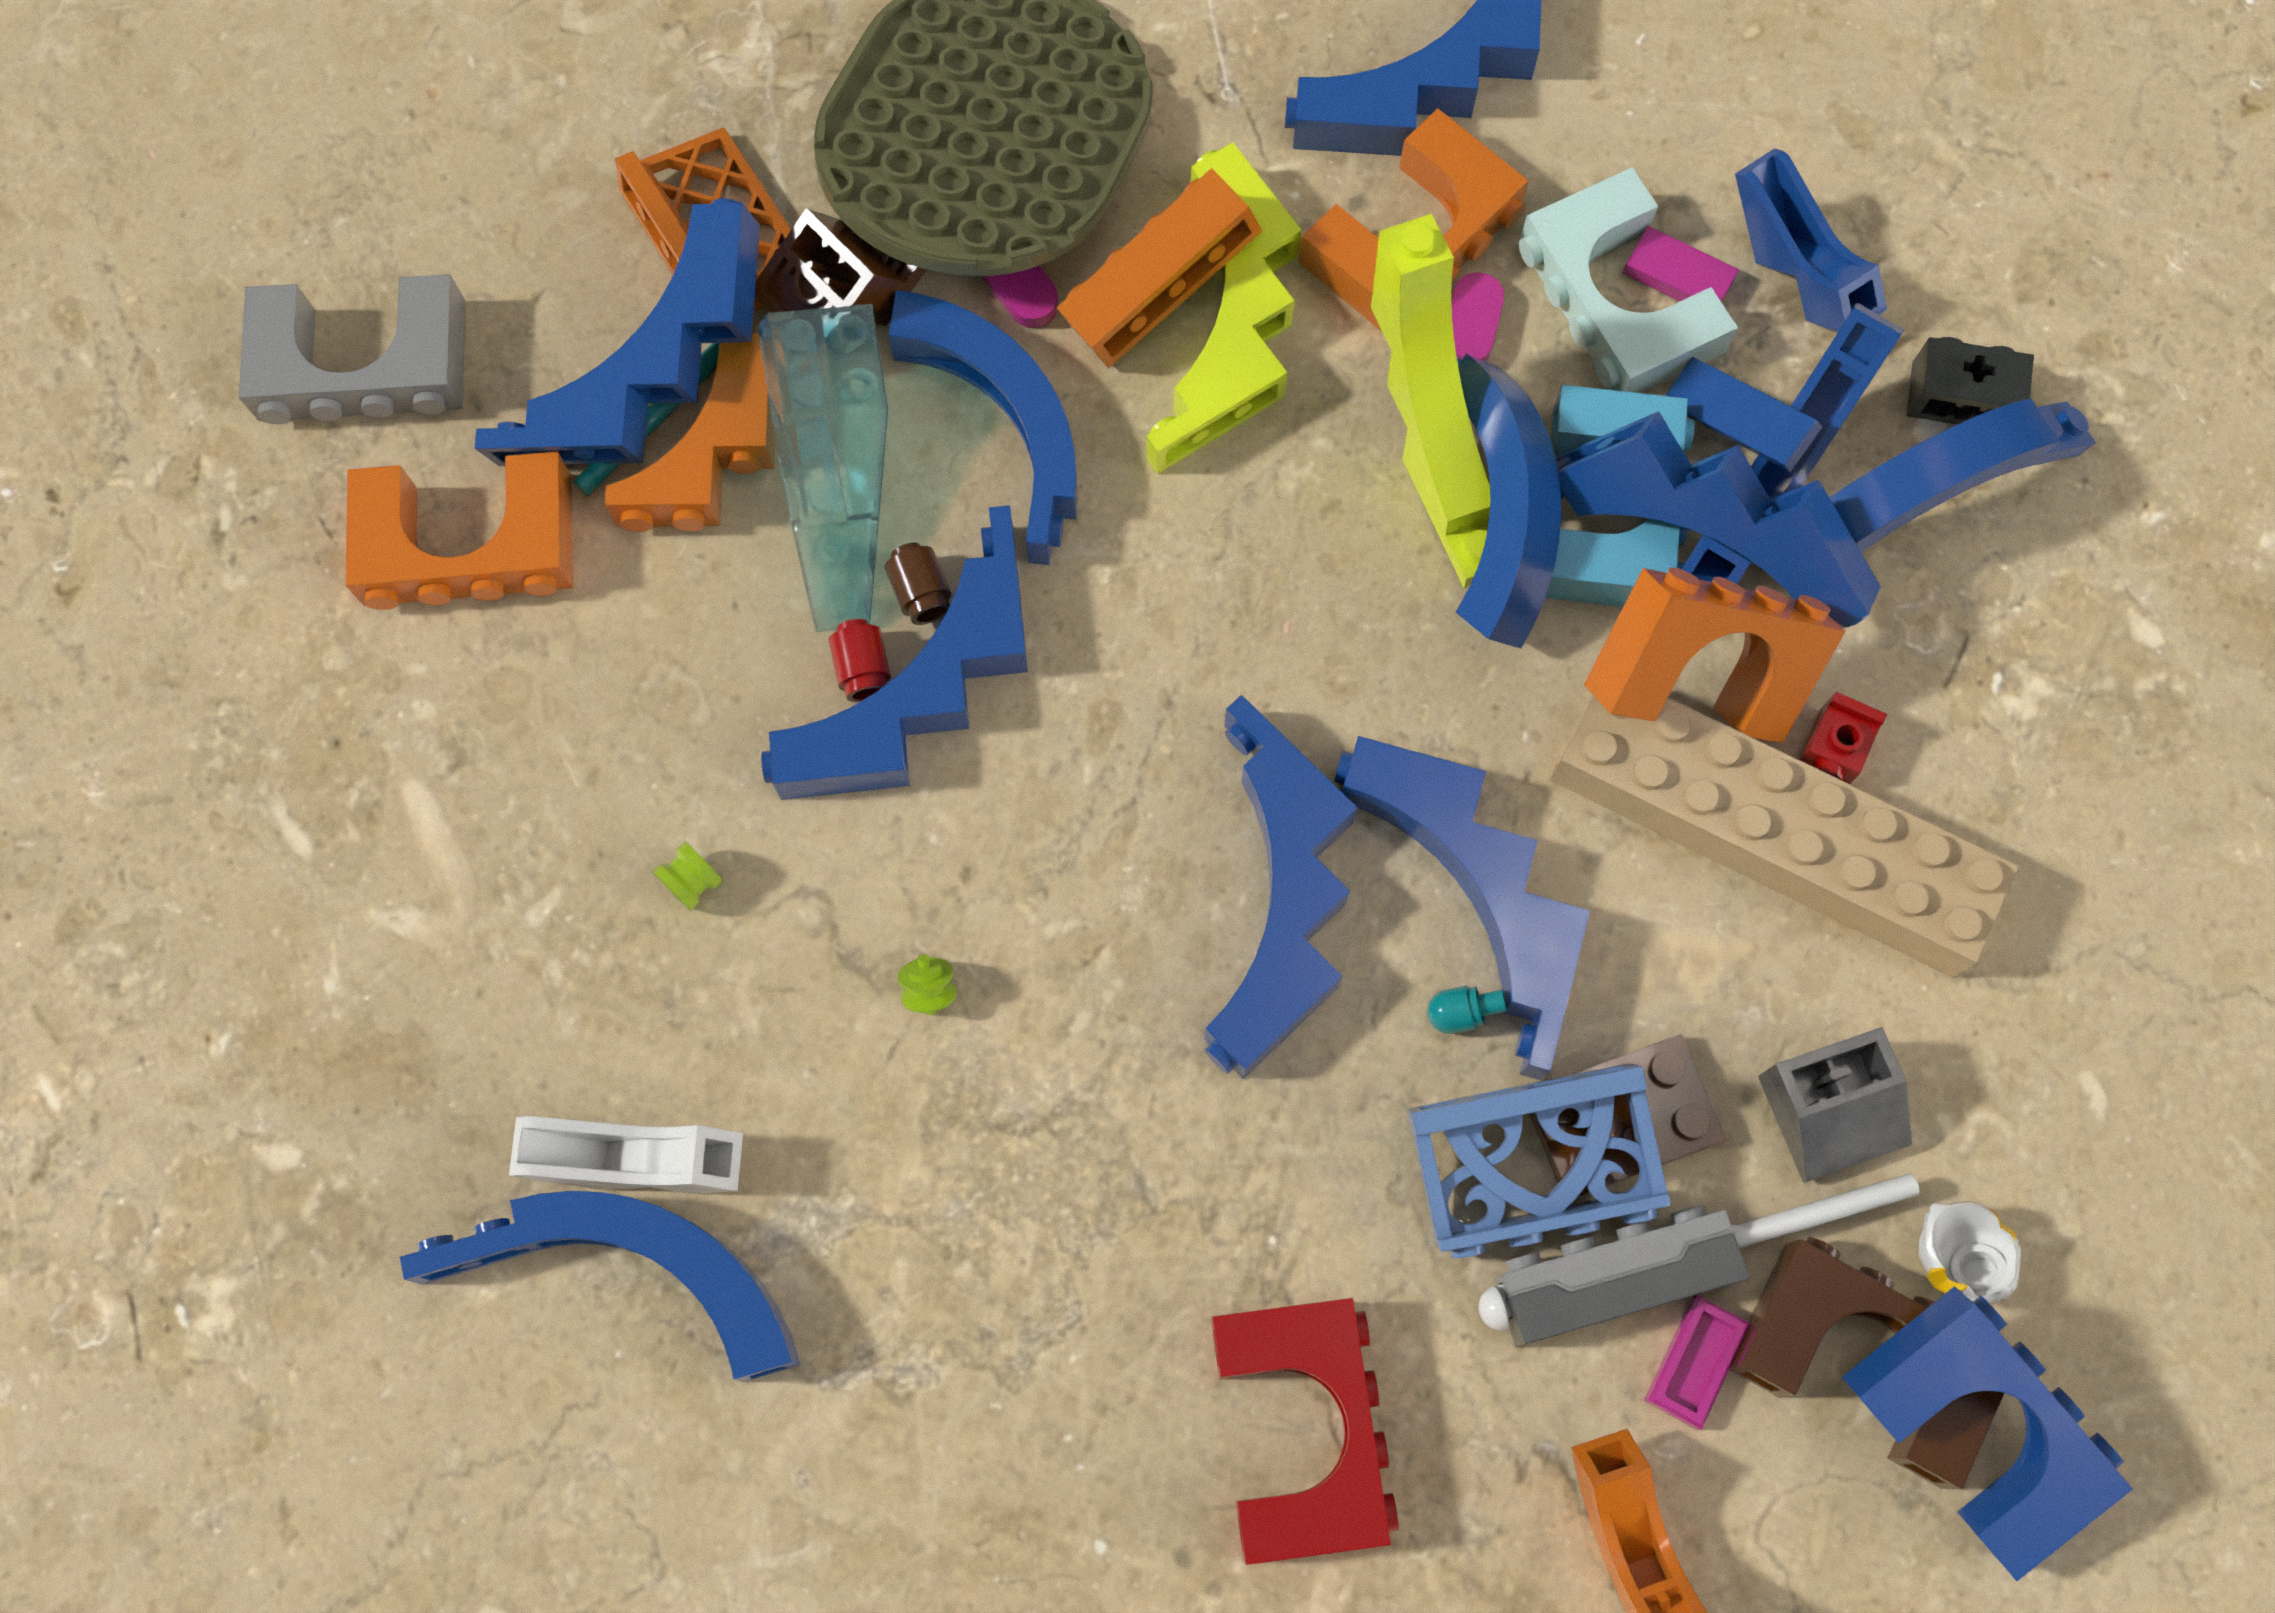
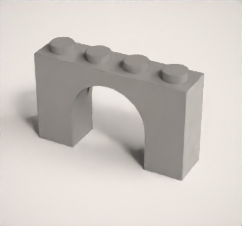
(415, 374)

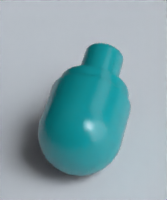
(1463, 1008)

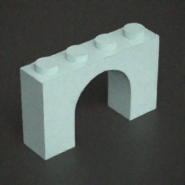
(1627, 347)

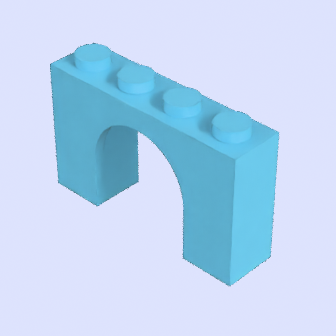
(1601, 565)

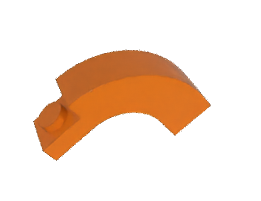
(1629, 1526)

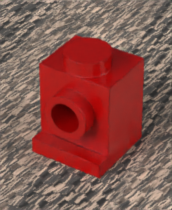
(1849, 722)

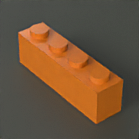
(1160, 267)

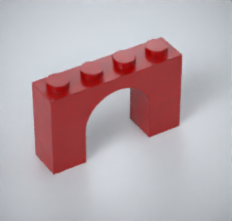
(1349, 1504)

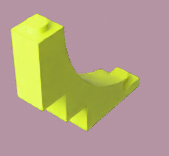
(1236, 368)
(1424, 379)

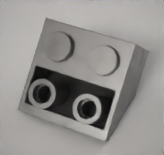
(1840, 1104)

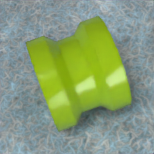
(687, 876)

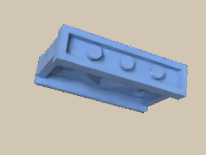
(1593, 1099)

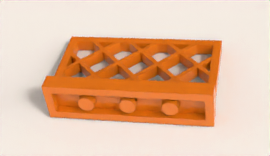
(661, 218)

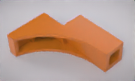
(728, 434)

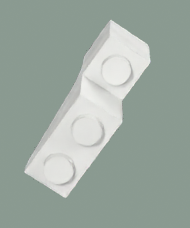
(626, 1156)

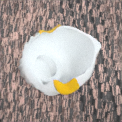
(1969, 1249)

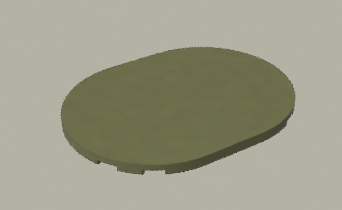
(982, 130)

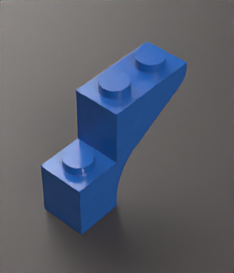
(1796, 239)

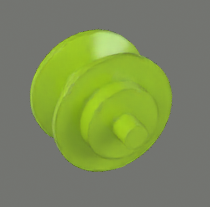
(927, 984)

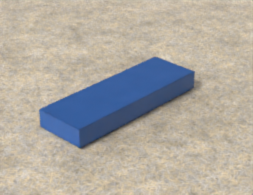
(1744, 414)

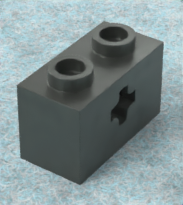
(1963, 380)

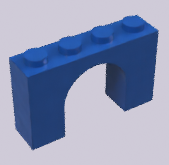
(2061, 1473)

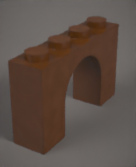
(1799, 1306)

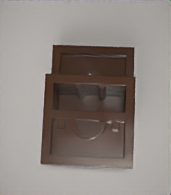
(832, 267)

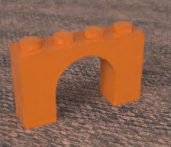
(1458, 171)
(525, 555)
(1678, 615)

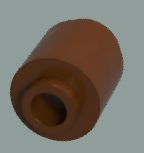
(918, 583)

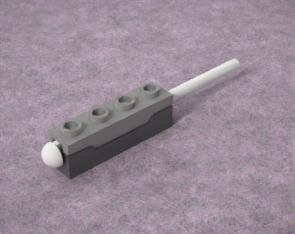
(1652, 1265)

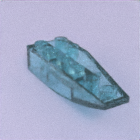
(830, 449)

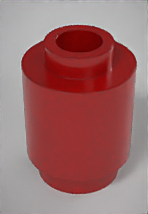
(859, 659)

